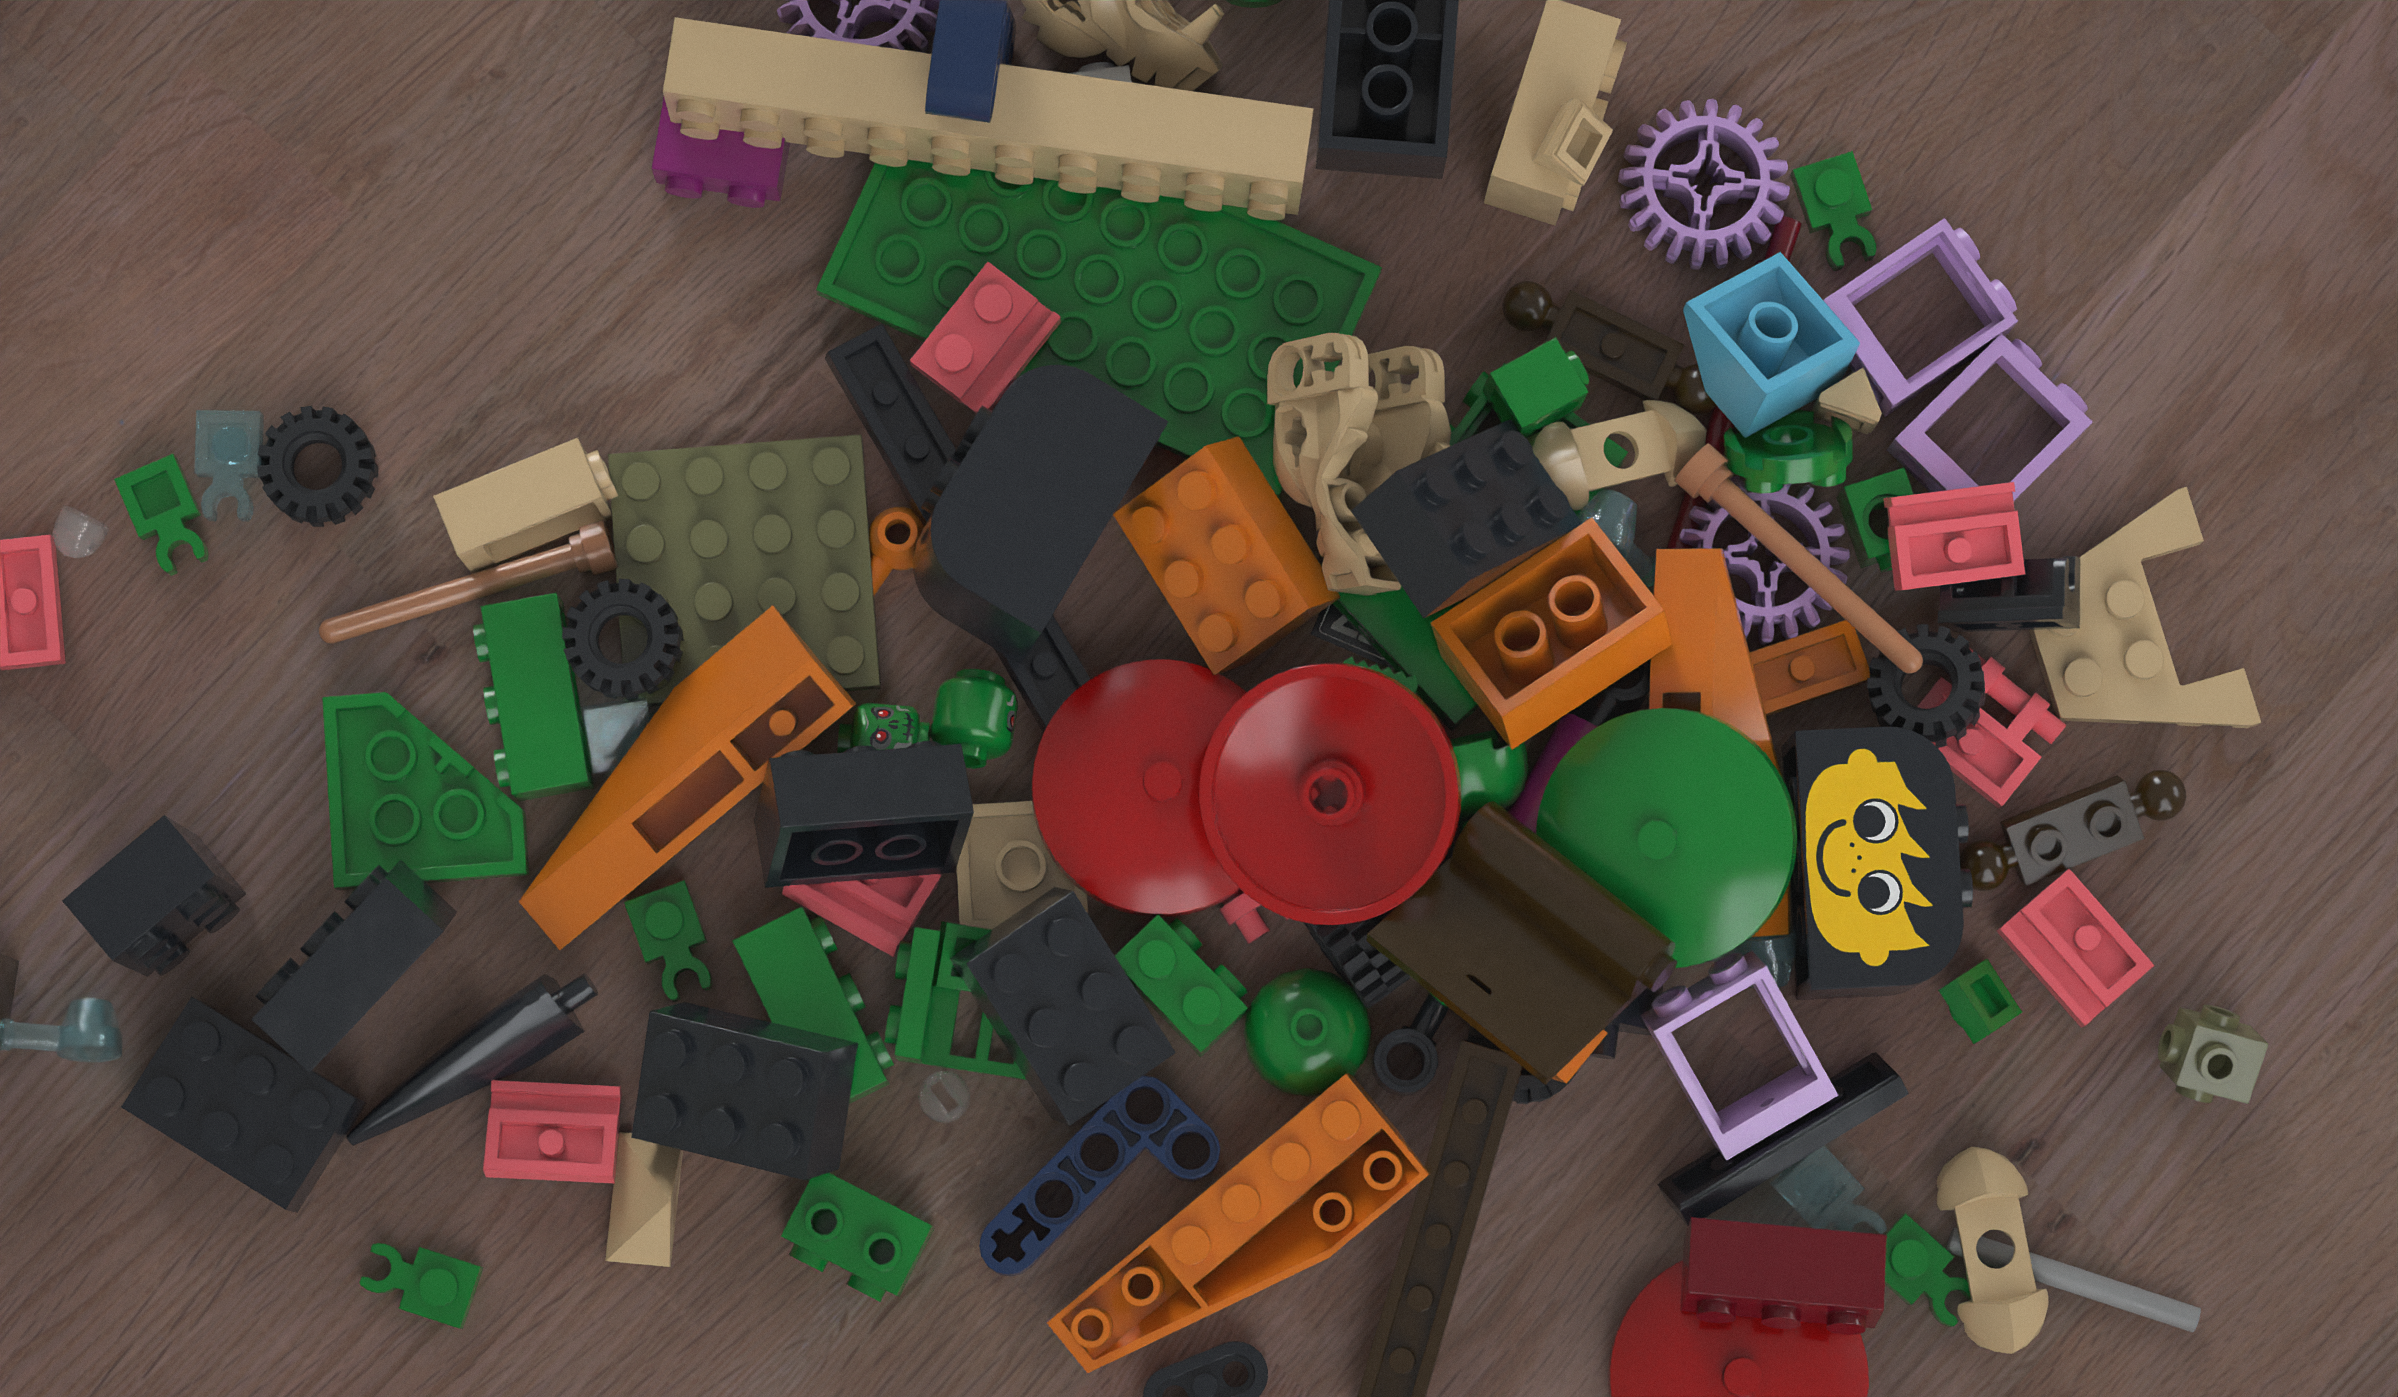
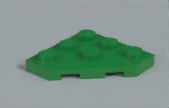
(411, 800)

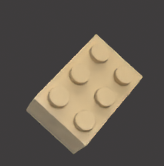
(1569, 59)

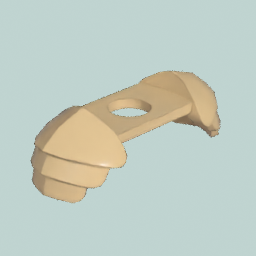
(1576, 462)
(2004, 1301)

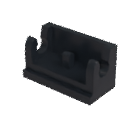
(2034, 601)

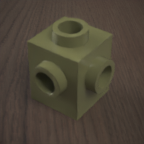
(2211, 1054)

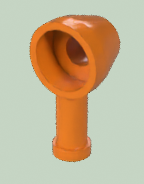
(887, 555)

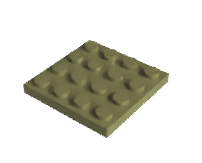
(748, 531)

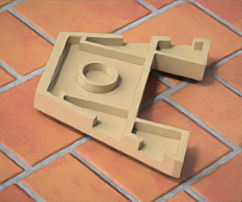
(2119, 658)

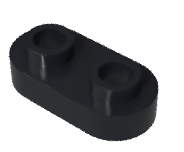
(1203, 1372)

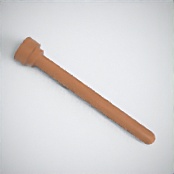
(1708, 477)
(586, 551)

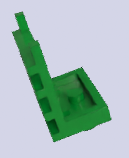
(928, 1015)

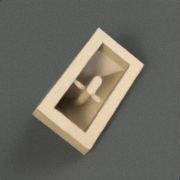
(644, 1203)

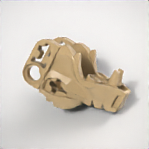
(1141, 29)
(1345, 439)

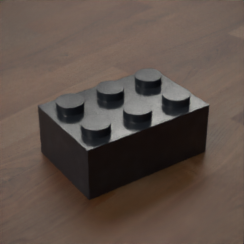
(1465, 516)
(863, 814)
(156, 898)
(351, 963)
(1062, 1005)
(744, 1090)
(243, 1105)

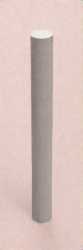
(2088, 1284)

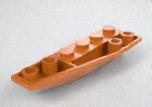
(1709, 659)
(687, 770)
(1252, 1228)

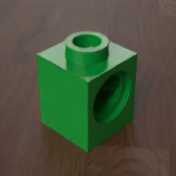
(1538, 387)
(1856, 504)

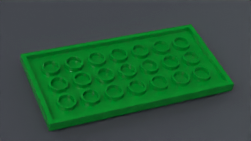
(1148, 294)

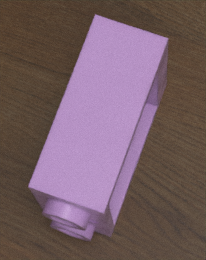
(1958, 257)
(1938, 471)
(1772, 1104)

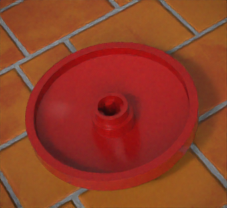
(1123, 787)
(1330, 793)
(1678, 1355)

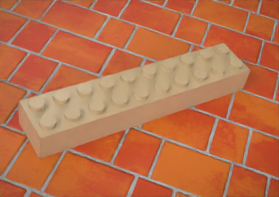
(1041, 122)

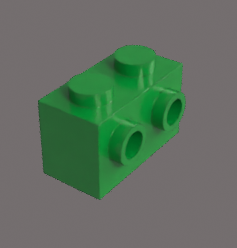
(1180, 986)
(858, 1234)

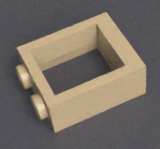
(526, 505)

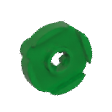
(1791, 453)

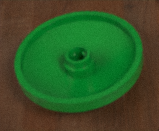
(1676, 825)

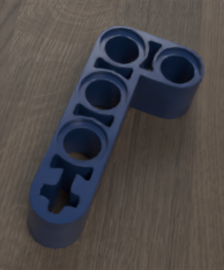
(967, 57)
(1089, 1184)

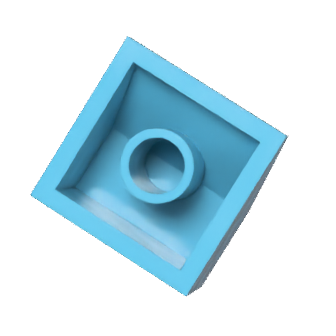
(1766, 344)

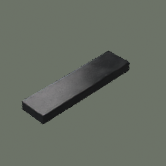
(1714, 1182)

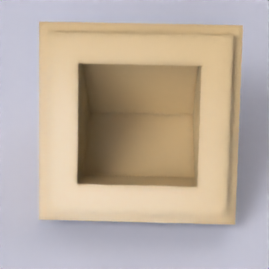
(1573, 142)
(1850, 401)

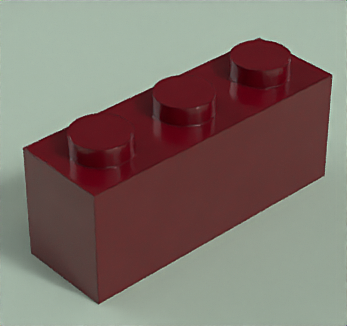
(1783, 1275)

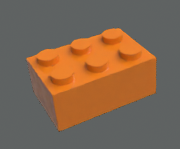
(1226, 555)
(1552, 633)

